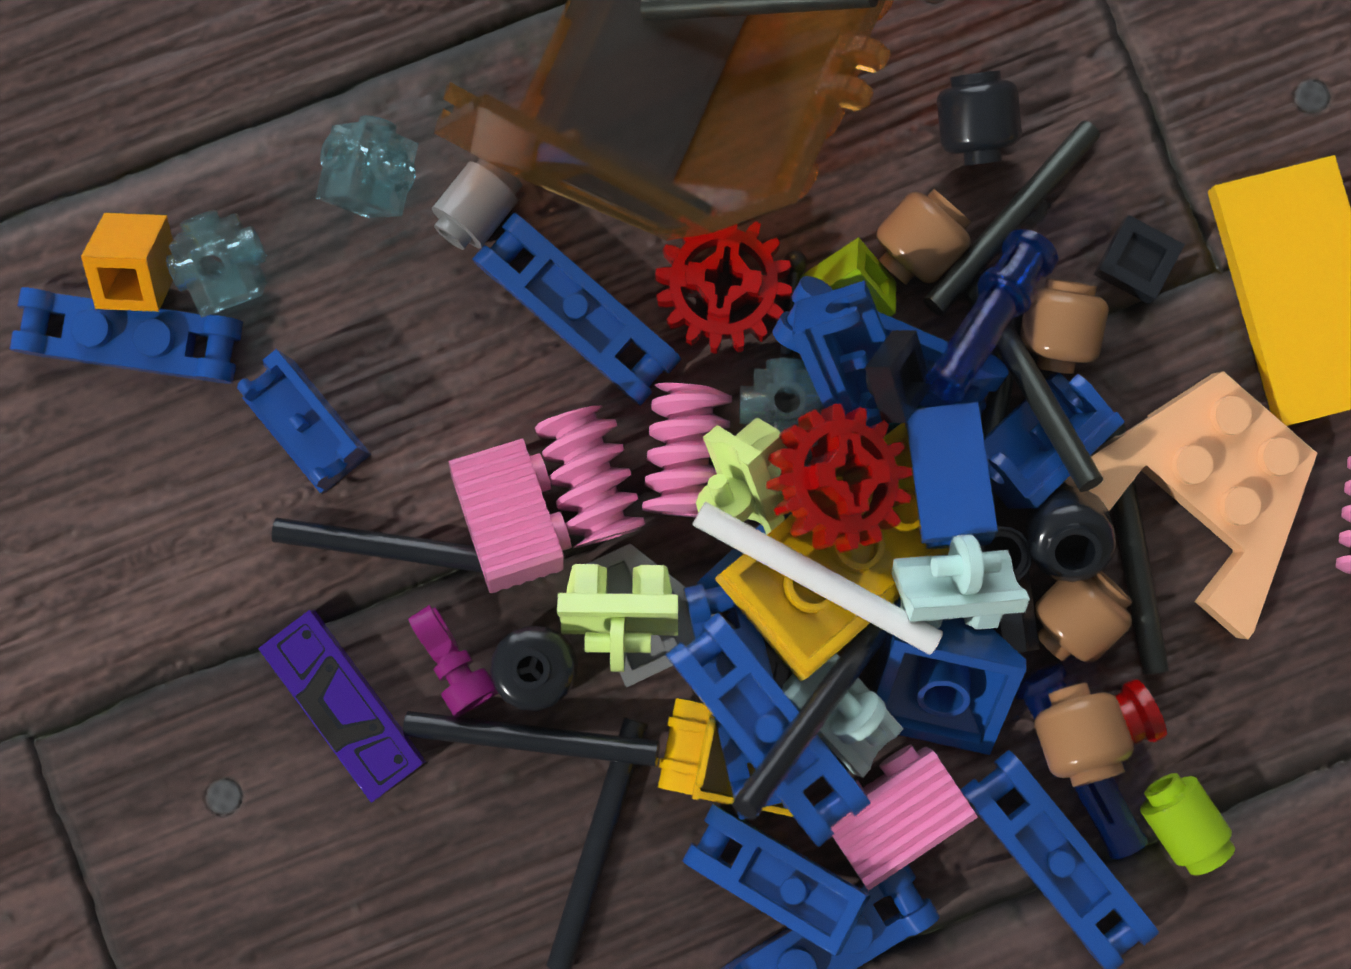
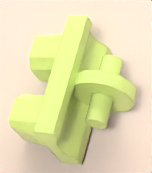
(743, 473)
(618, 621)

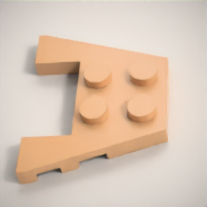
(1231, 471)

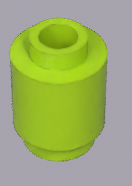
(1187, 823)

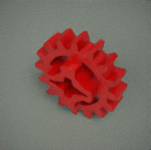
(748, 289)
(832, 506)

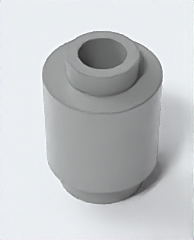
(475, 204)

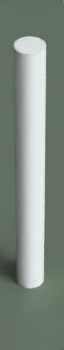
(816, 577)

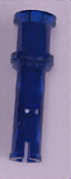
(1003, 294)
(1101, 797)

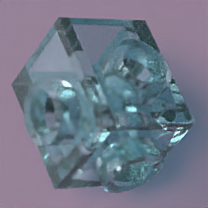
(367, 168)
(215, 283)
(780, 376)

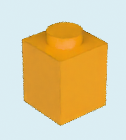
(128, 262)

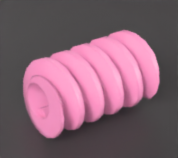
(685, 453)
(588, 475)

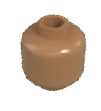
(923, 237)
(1064, 325)
(1083, 617)
(1083, 735)

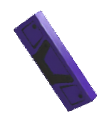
(342, 705)

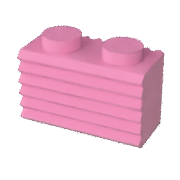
(508, 514)
(908, 815)

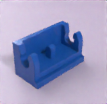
(836, 341)
(303, 421)
(1022, 458)
(951, 474)

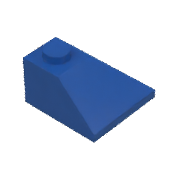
(955, 692)

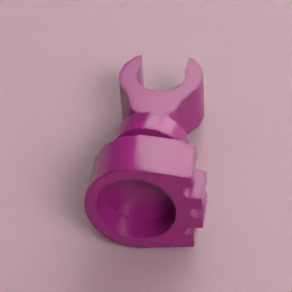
(466, 687)

